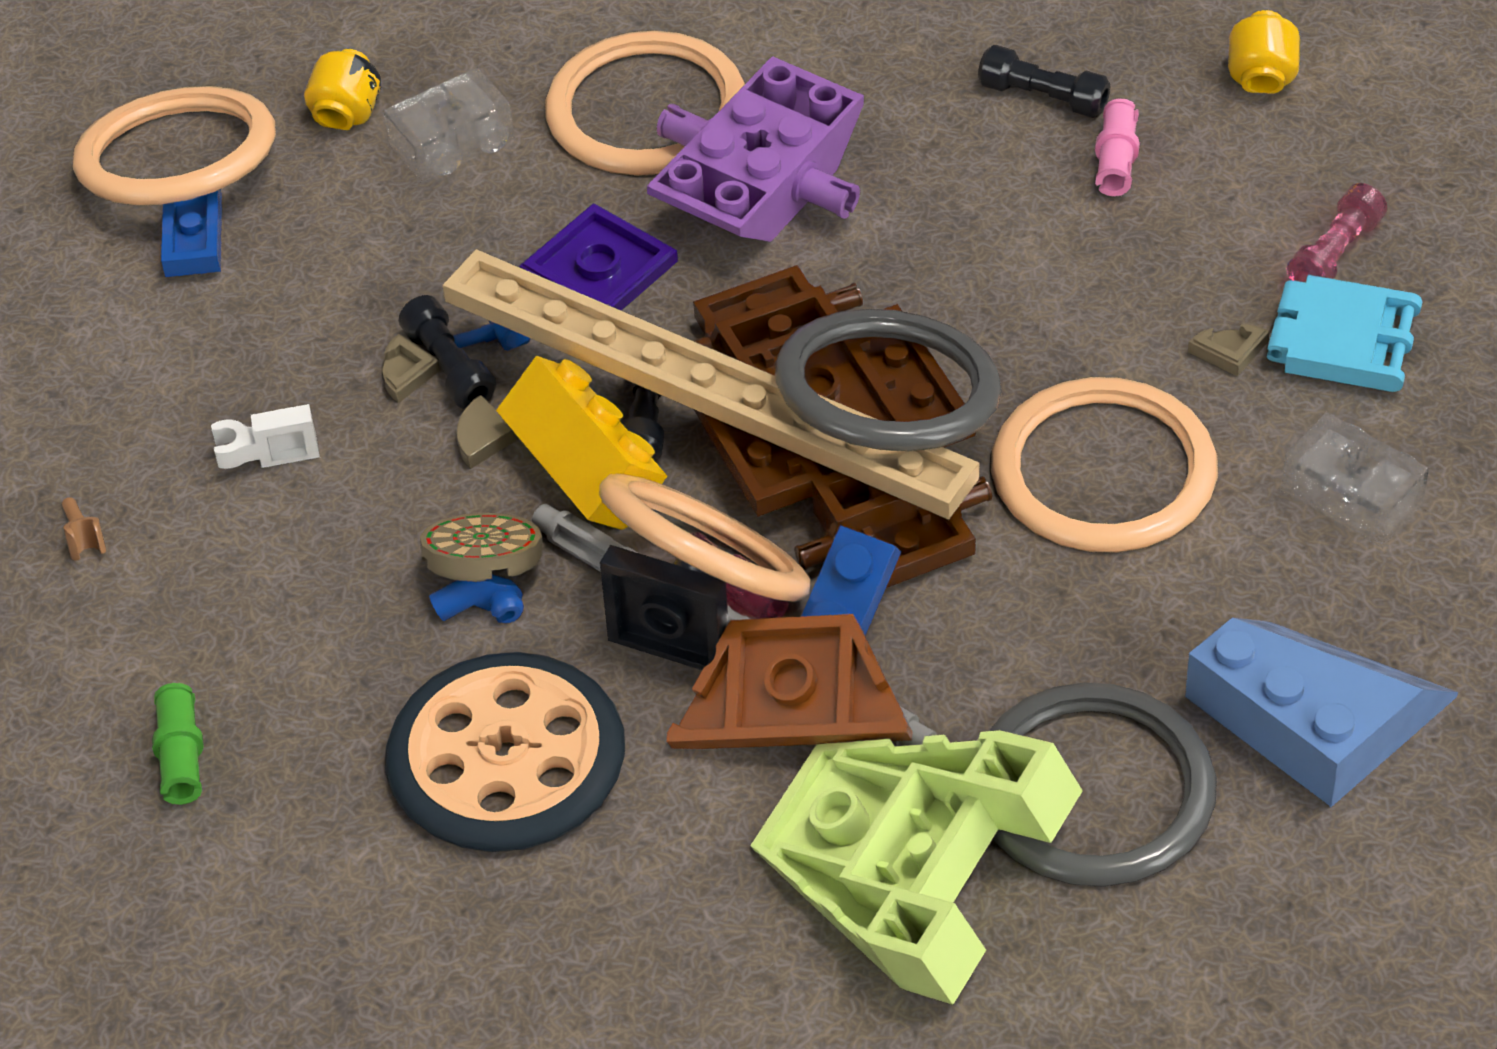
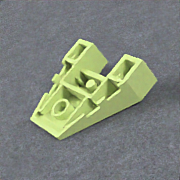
(894, 833)

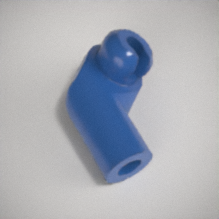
(495, 595)

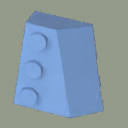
(1309, 703)

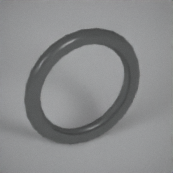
(887, 434)
(1163, 851)

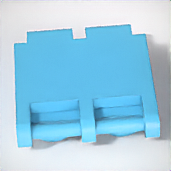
(1343, 332)

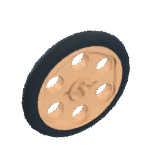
(539, 811)

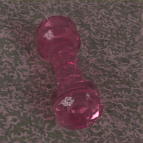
(1358, 211)

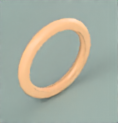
(621, 160)
(179, 187)
(635, 497)
(1096, 536)

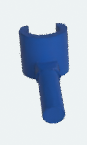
(507, 338)

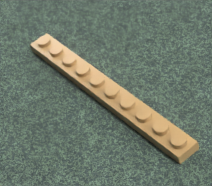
(696, 378)

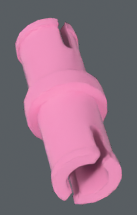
(1117, 147)

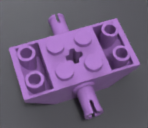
(762, 153)

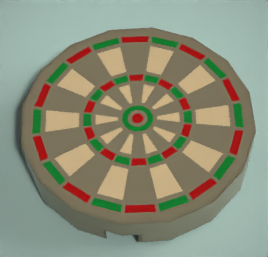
(477, 543)

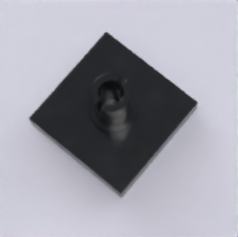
(663, 607)

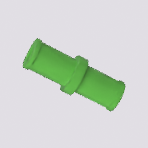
(177, 743)

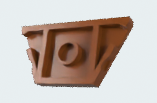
(790, 687)

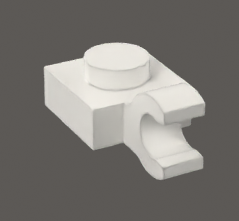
(273, 439)

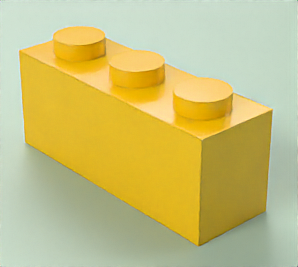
(576, 434)

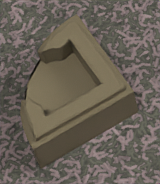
(1229, 348)
(406, 367)
(482, 432)

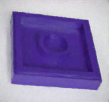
(602, 258)

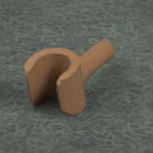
(81, 531)

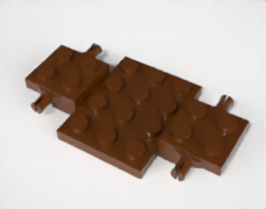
(869, 374)

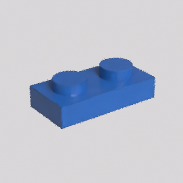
(192, 236)
(853, 577)

